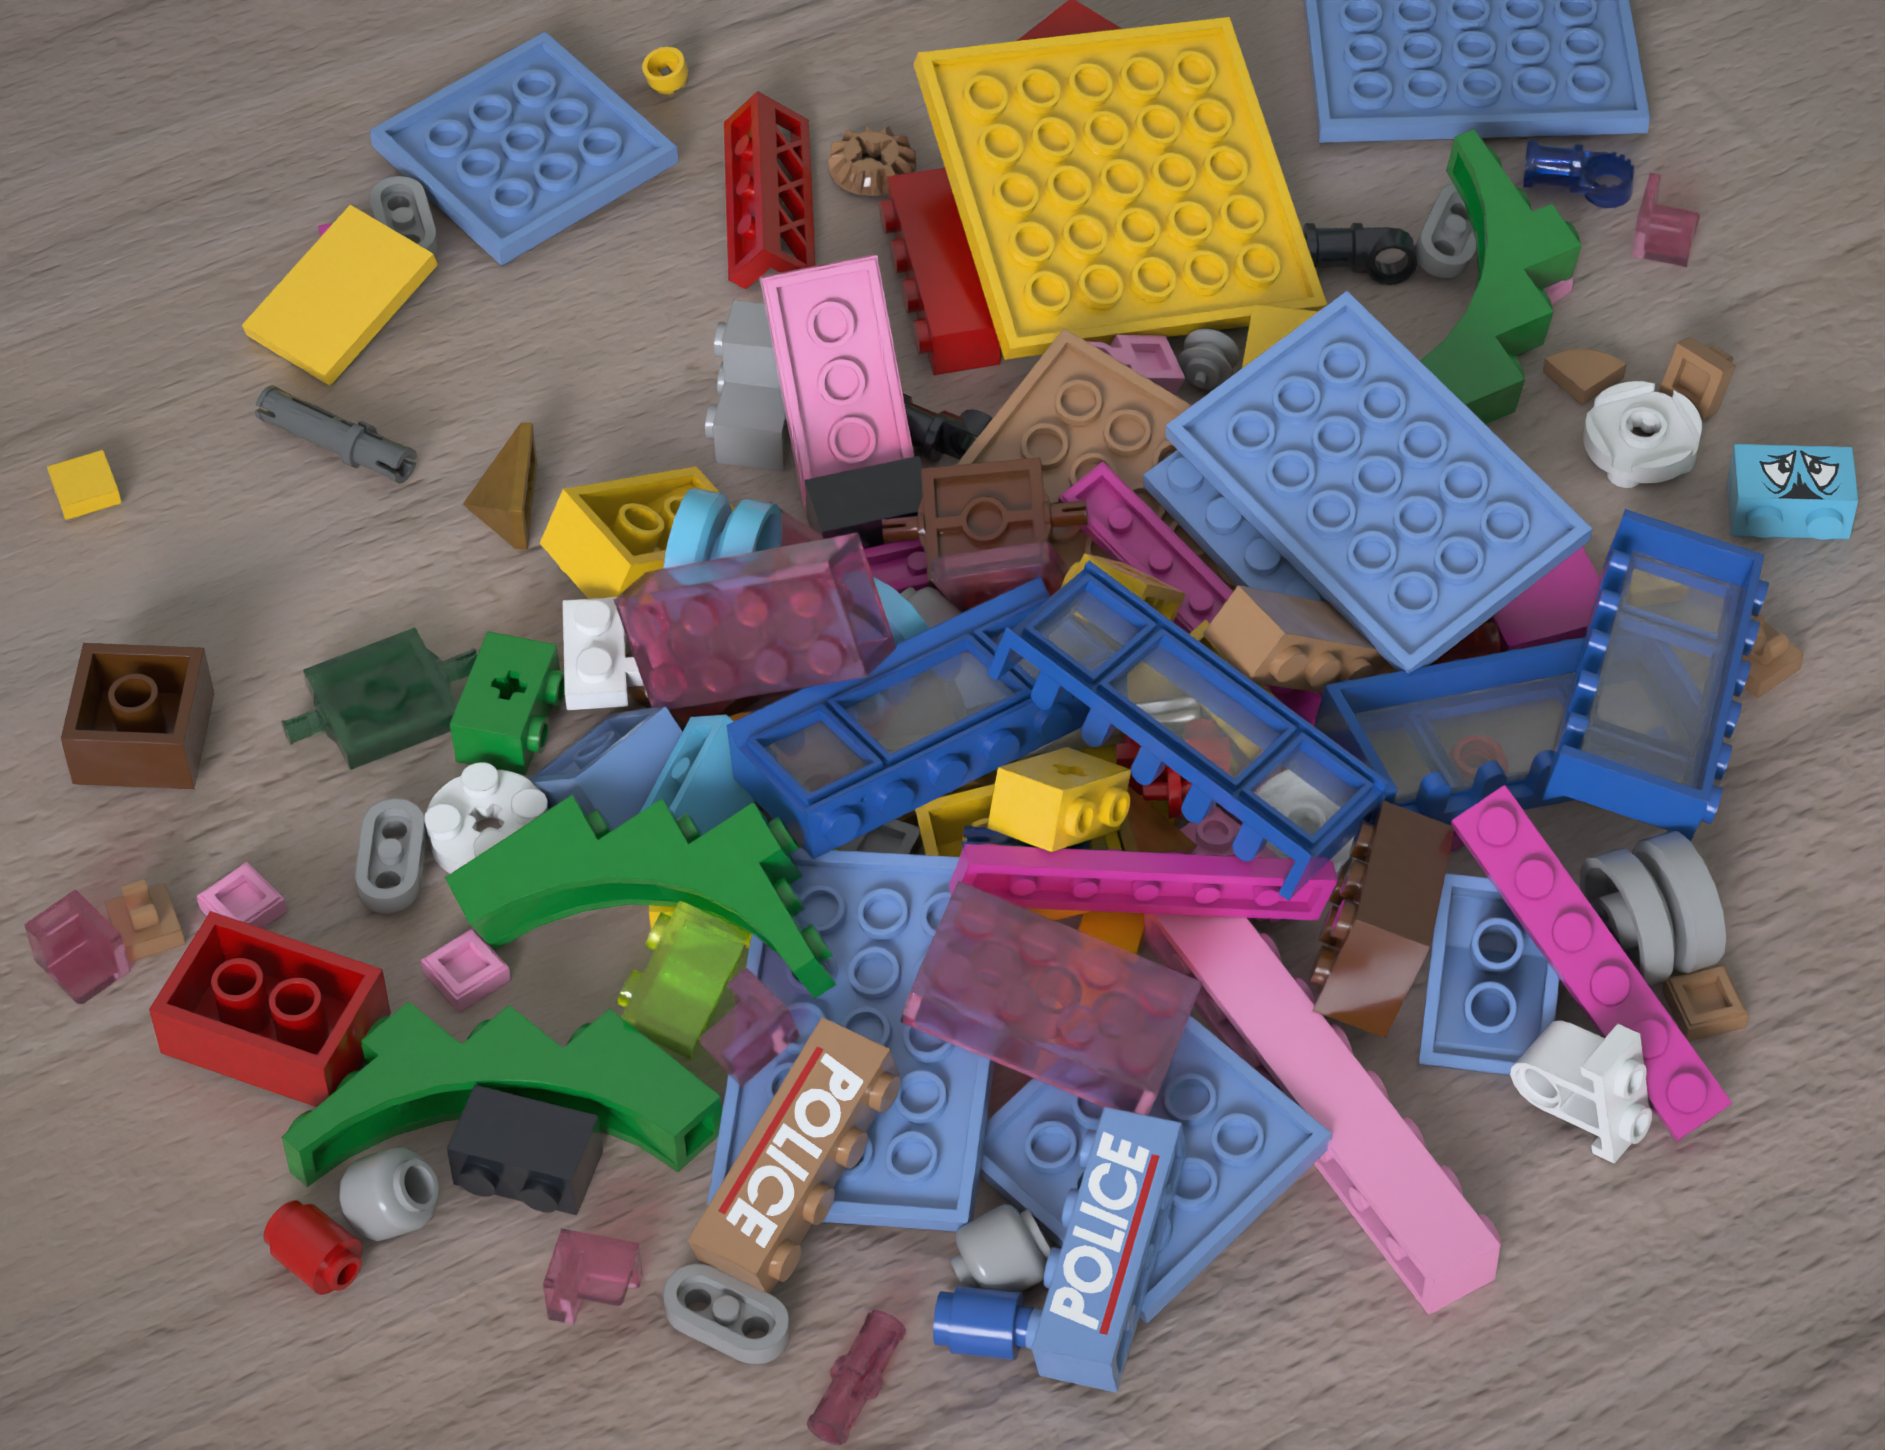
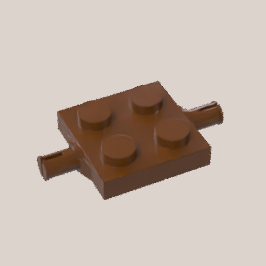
(983, 509)

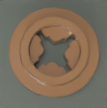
(867, 175)

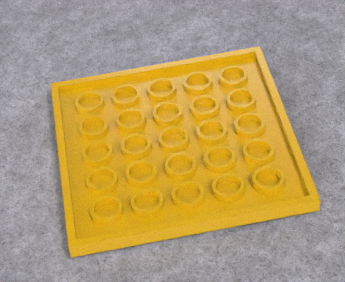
(1116, 184)

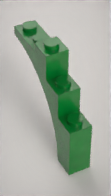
(1516, 259)
(580, 864)
(425, 1077)

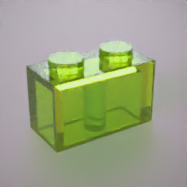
(683, 978)

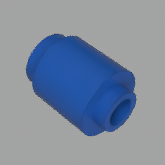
(981, 1322)

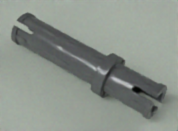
(354, 442)

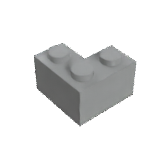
(750, 415)

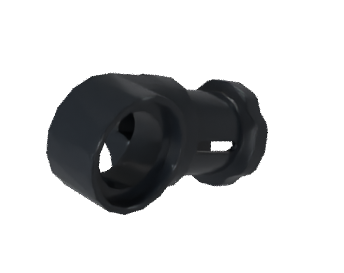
(1358, 249)
(945, 431)

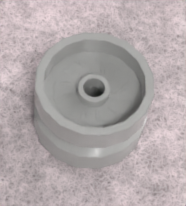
(1658, 905)

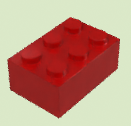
(268, 1009)

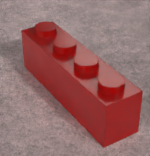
(939, 273)

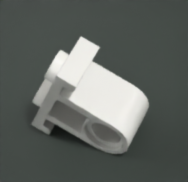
(1589, 1083)

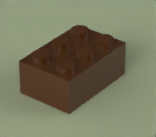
(1381, 918)

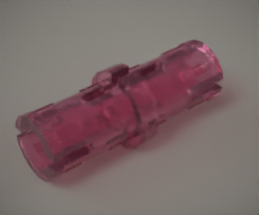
(856, 1377)

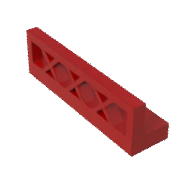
(756, 184)

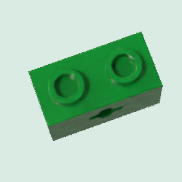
(507, 703)

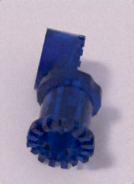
(1578, 171)

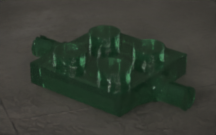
(381, 698)

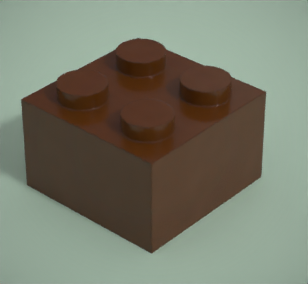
(138, 716)

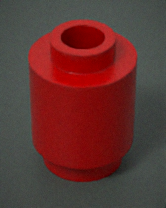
(313, 1247)

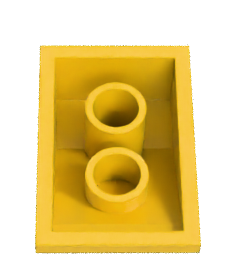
(617, 528)

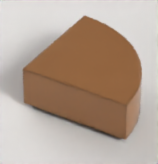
(1584, 372)

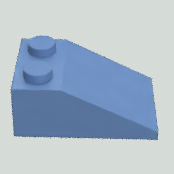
(1485, 983)

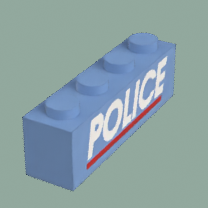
(1107, 1250)

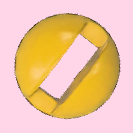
(676, 64)

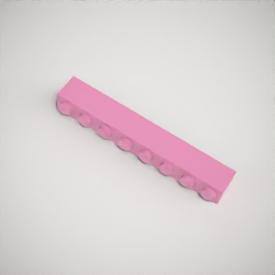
(1375, 1155)

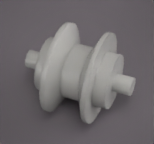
(1208, 358)

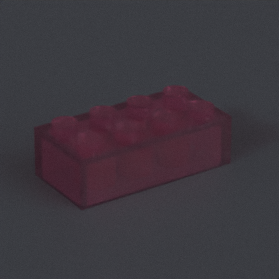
(756, 623)
(1050, 1001)

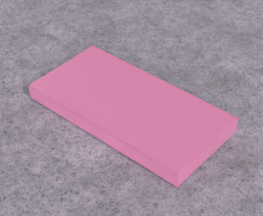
(836, 367)

